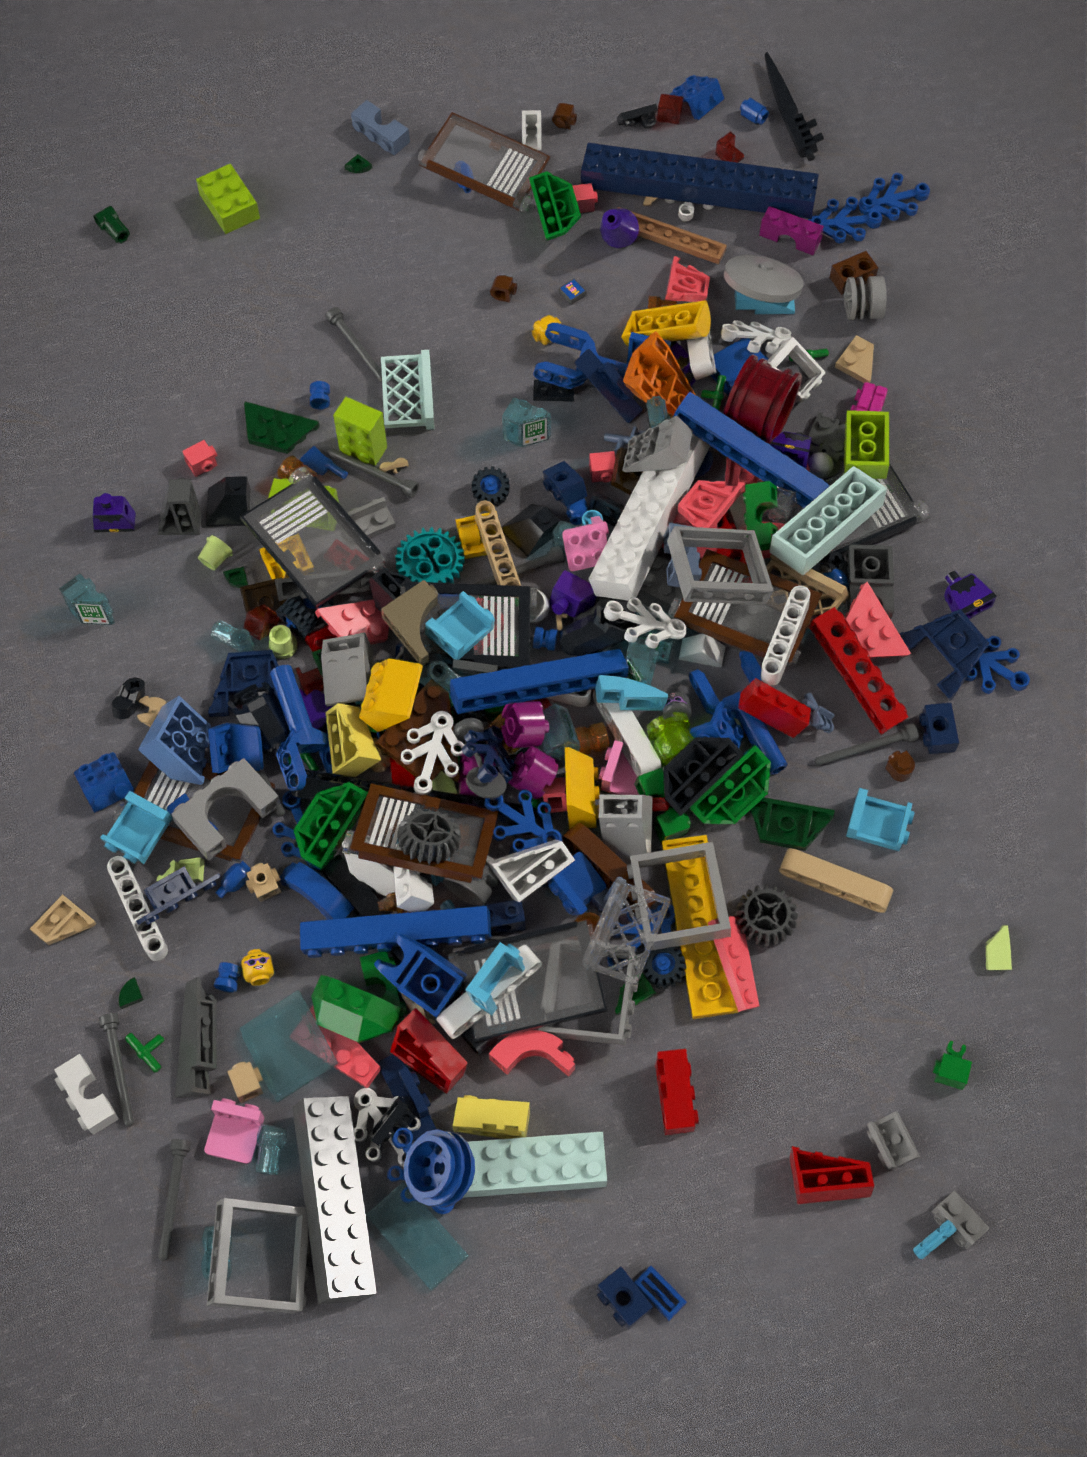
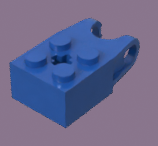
(415, 970)

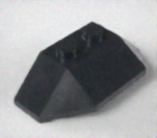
(386, 586)
(697, 769)

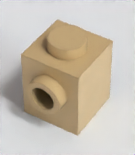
(246, 1081)

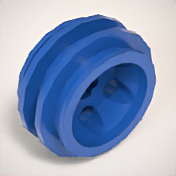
(437, 1177)

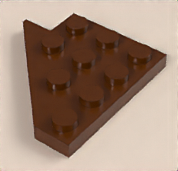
(394, 740)

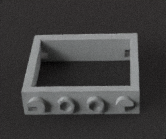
(720, 592)
(691, 935)
(628, 1008)
(220, 1254)

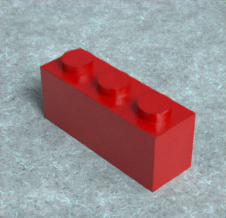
(774, 708)

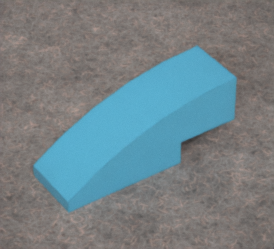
(761, 307)
(629, 694)

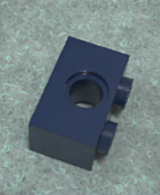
(564, 483)
(943, 717)
(506, 917)
(619, 1283)

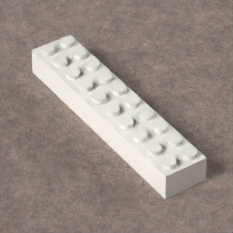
(642, 527)

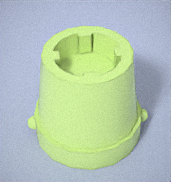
(214, 553)
(282, 642)

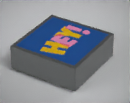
(572, 291)

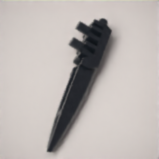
(795, 123)

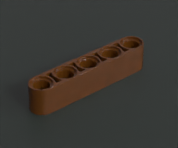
(601, 857)

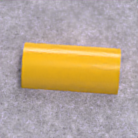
(671, 322)

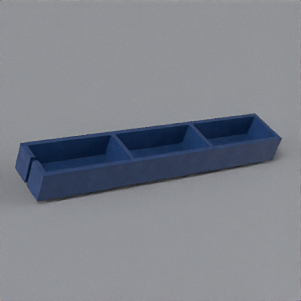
(699, 180)

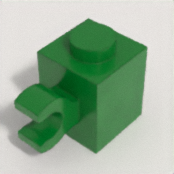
(952, 1069)

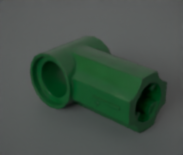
(109, 221)

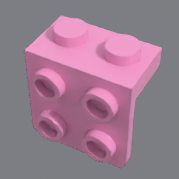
(585, 544)
(617, 775)
(233, 1131)

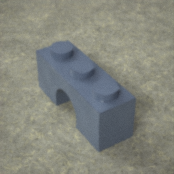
(390, 137)
(692, 555)

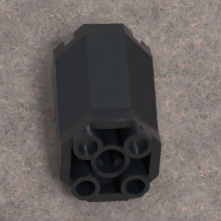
(593, 634)
(262, 709)

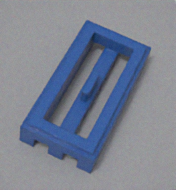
(674, 1309)

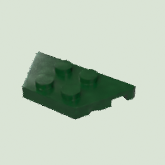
(276, 428)
(789, 823)

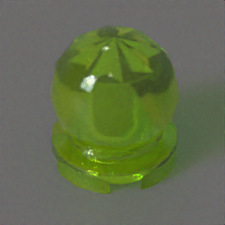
(669, 735)

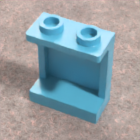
(460, 626)
(879, 821)
(137, 829)
(490, 975)

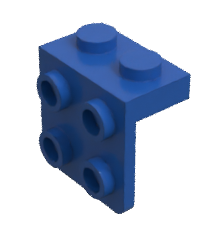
(700, 93)
(721, 726)
(233, 743)
(103, 781)
(576, 884)

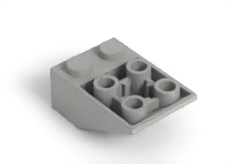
(659, 447)
(346, 668)
(626, 824)

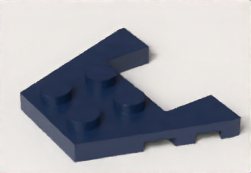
(957, 642)
(238, 673)

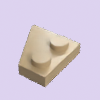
(857, 360)
(61, 921)

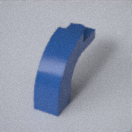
(316, 890)

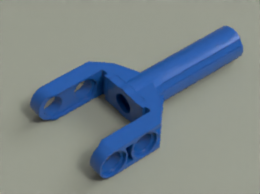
(574, 377)
(754, 728)
(302, 735)

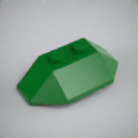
(555, 204)
(736, 790)
(327, 822)
(352, 1010)

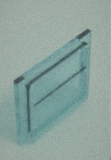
(288, 1046)

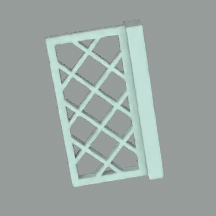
(424, 385)

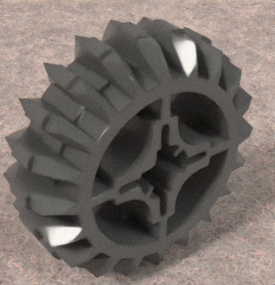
(429, 836)
(775, 930)

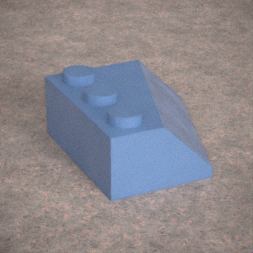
(178, 742)

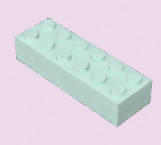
(827, 520)
(538, 1164)

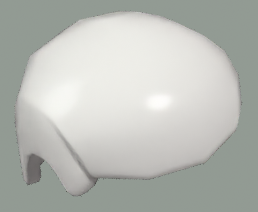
(542, 608)

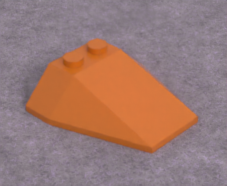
(656, 373)

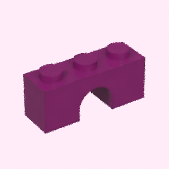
(804, 232)

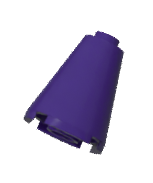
(619, 227)

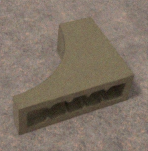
(407, 615)

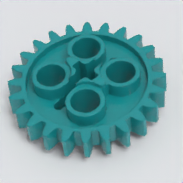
(448, 551)

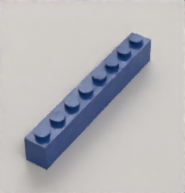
(748, 450)
(535, 681)
(377, 931)

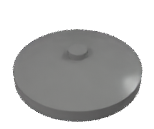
(763, 278)

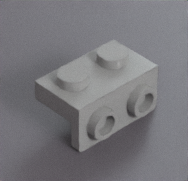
(892, 1141)

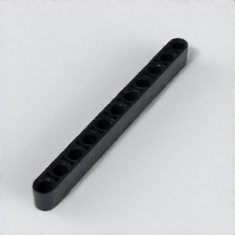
(321, 781)
(366, 904)

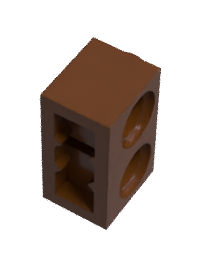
(855, 266)

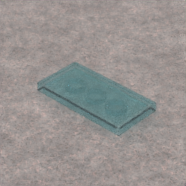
(417, 1237)

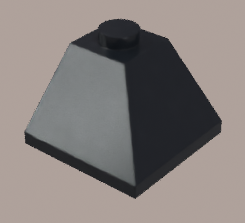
(228, 501)
(531, 528)

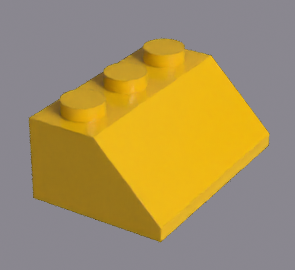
(390, 693)
(581, 789)

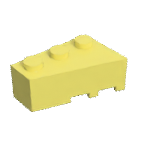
(349, 741)
(491, 1117)

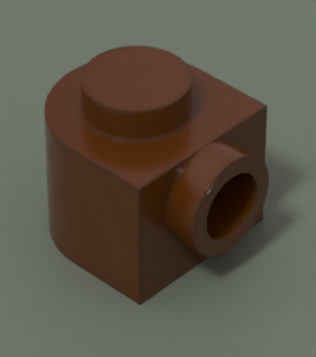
(564, 116)
(503, 288)
(900, 766)

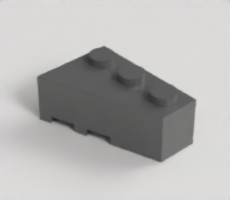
(180, 509)

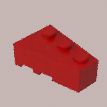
(428, 1052)
(676, 1092)
(829, 1178)

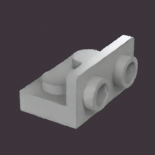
(373, 517)
(967, 1222)

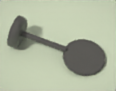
(489, 790)

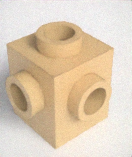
(266, 888)

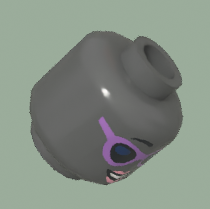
(676, 703)

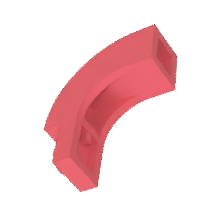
(531, 1043)

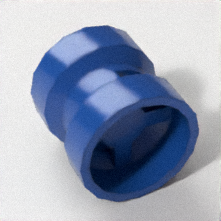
(319, 395)
(545, 638)
(227, 977)

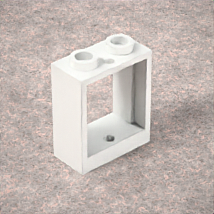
(804, 361)

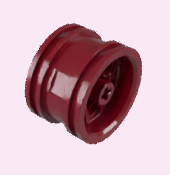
(762, 398)

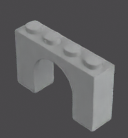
(238, 781)

